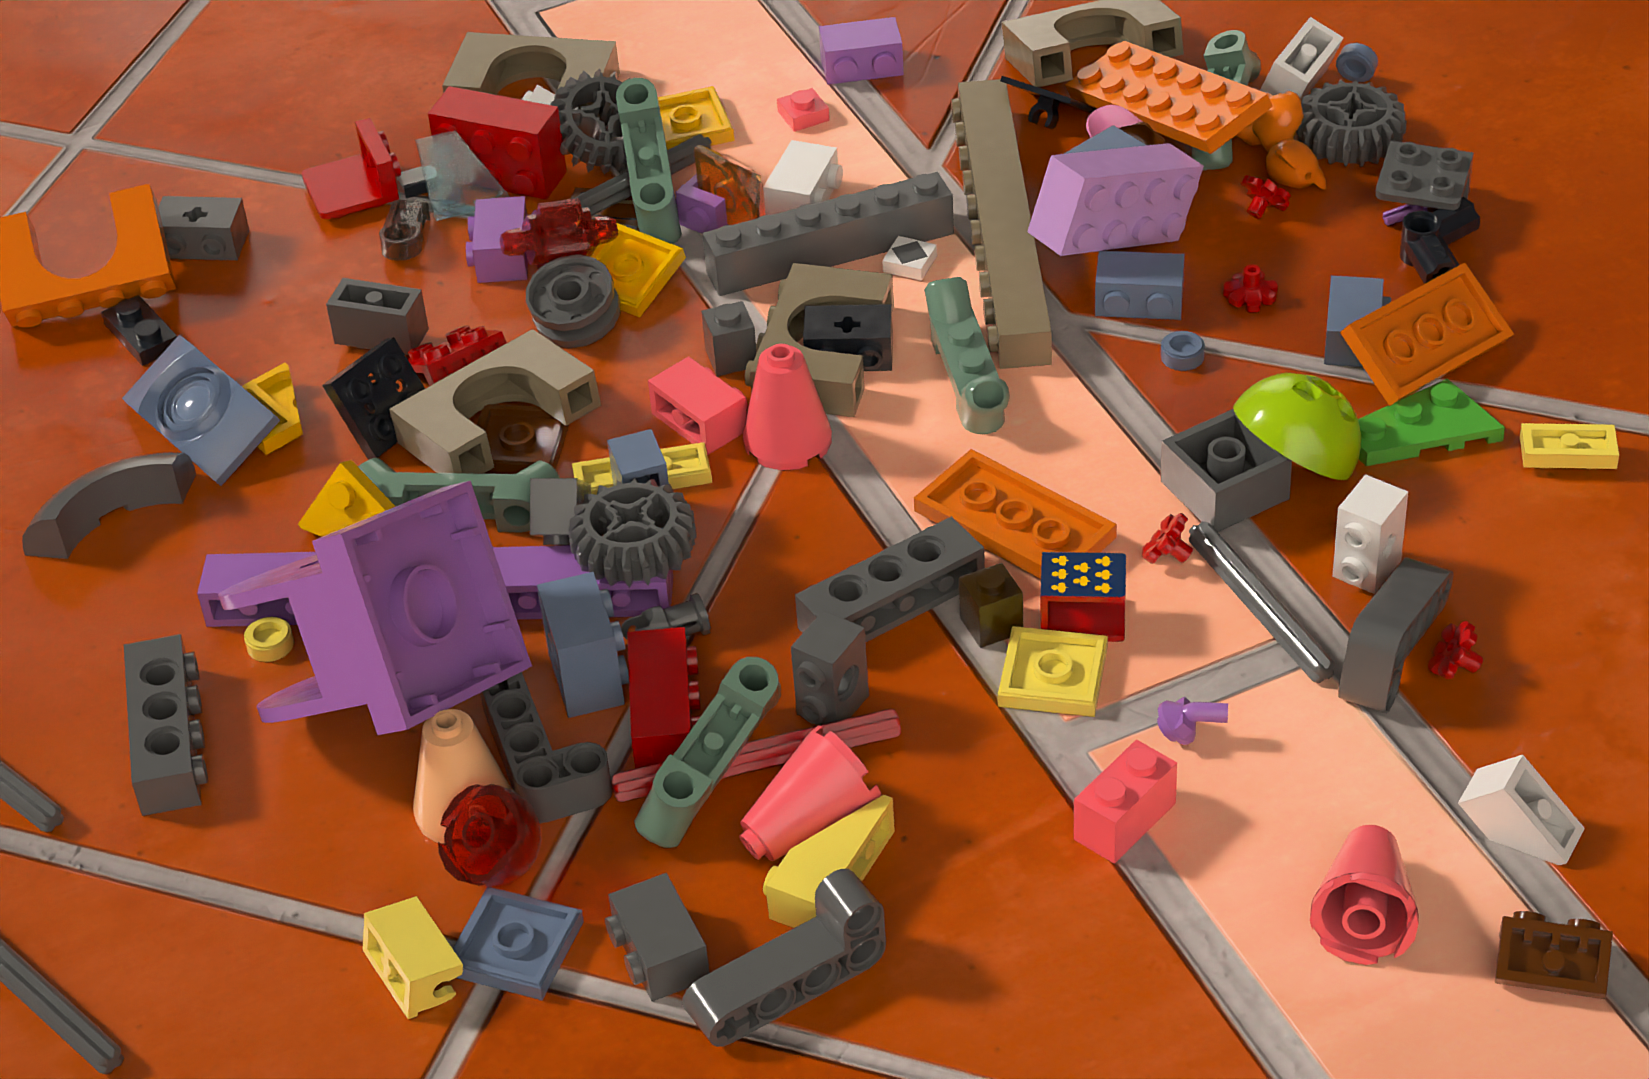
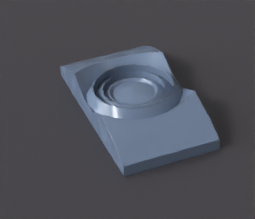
(201, 410)

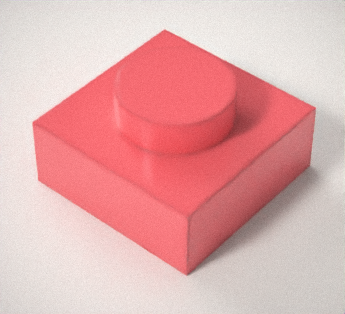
(803, 109)

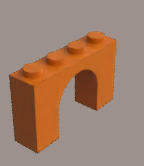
(136, 267)

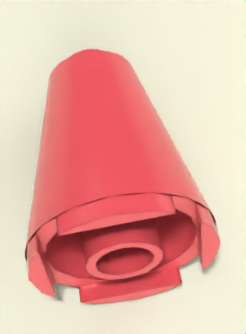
(785, 412)
(806, 796)
(1366, 900)

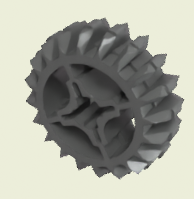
(1351, 122)
(581, 129)
(632, 534)

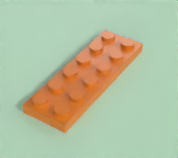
(1170, 95)

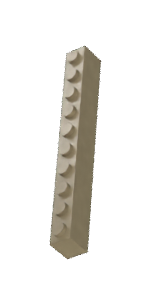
(1002, 215)

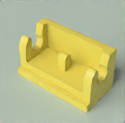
(410, 955)

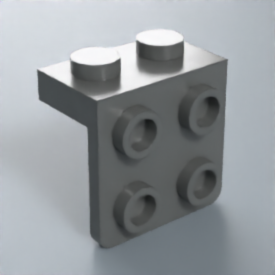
(1425, 175)

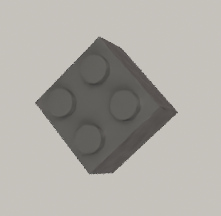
(1224, 471)

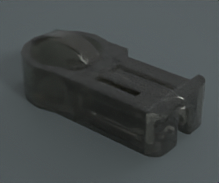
(403, 229)

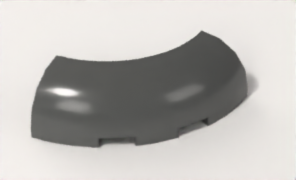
(125, 483)

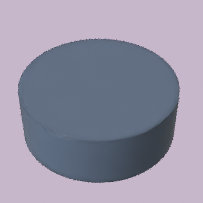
(1357, 62)
(1182, 350)

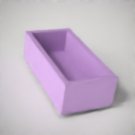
(1114, 198)

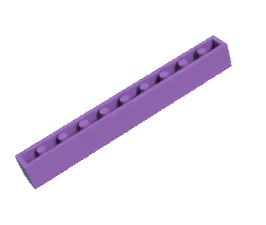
(520, 568)

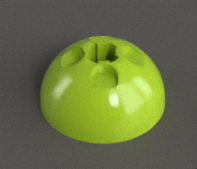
(1303, 422)

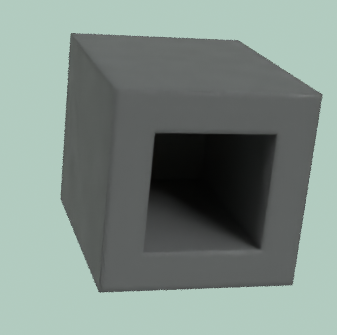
(729, 337)

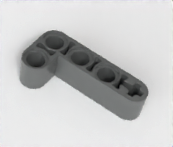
(1389, 632)
(551, 781)
(794, 966)

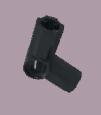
(1428, 234)

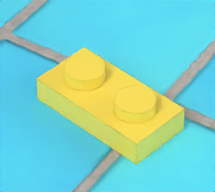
(1569, 446)

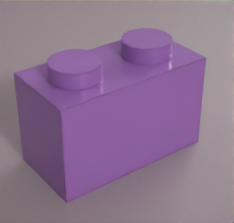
(861, 50)
(484, 230)

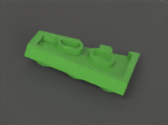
(1424, 421)

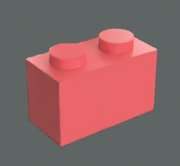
(698, 404)
(1125, 801)

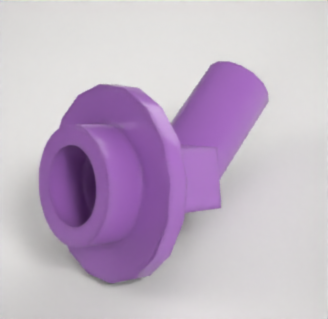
(1179, 718)

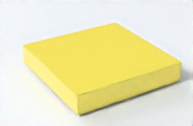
(1053, 671)

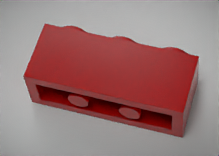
(661, 692)

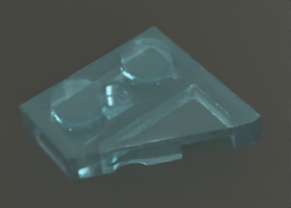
(454, 175)

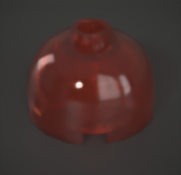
(489, 836)

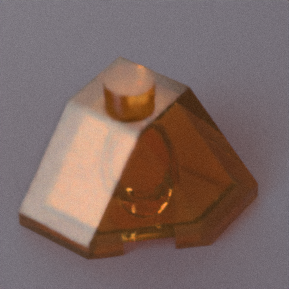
(731, 181)

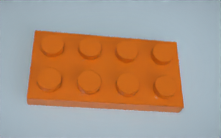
(1426, 333)
(1012, 513)

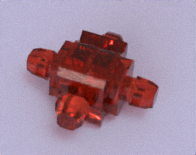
(558, 231)

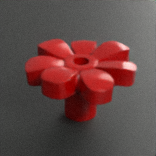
(1264, 195)
(1251, 289)
(1168, 540)
(1455, 651)

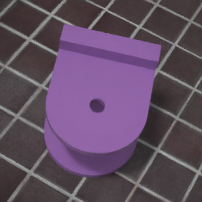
(396, 614)

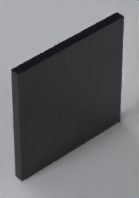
(1047, 101)

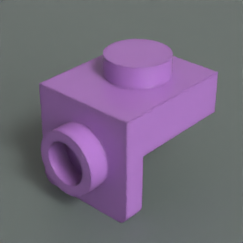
(699, 209)

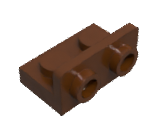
(1554, 955)

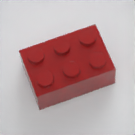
(508, 135)

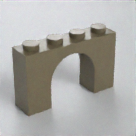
(1042, 42)
(495, 60)
(527, 369)
(835, 375)

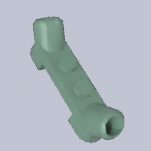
(1230, 58)
(648, 160)
(959, 341)
(498, 495)
(708, 751)

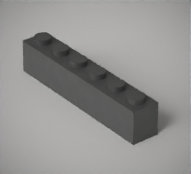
(827, 232)

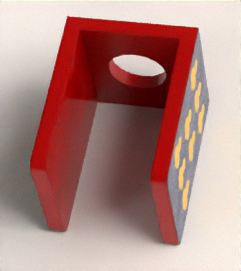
(1084, 593)

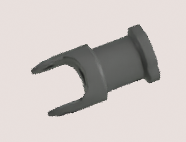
(686, 614)

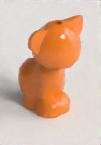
(1287, 159)

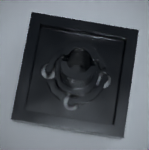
(366, 403)

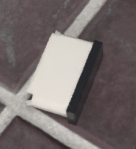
(413, 182)

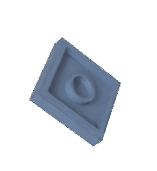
(516, 942)

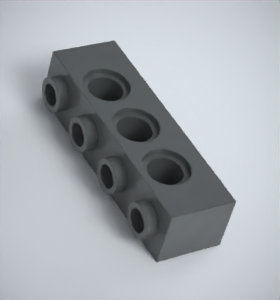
(896, 581)
(163, 725)

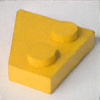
(277, 394)
(344, 501)

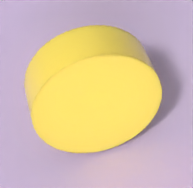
(269, 639)

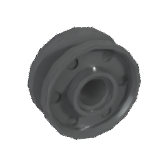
(573, 301)

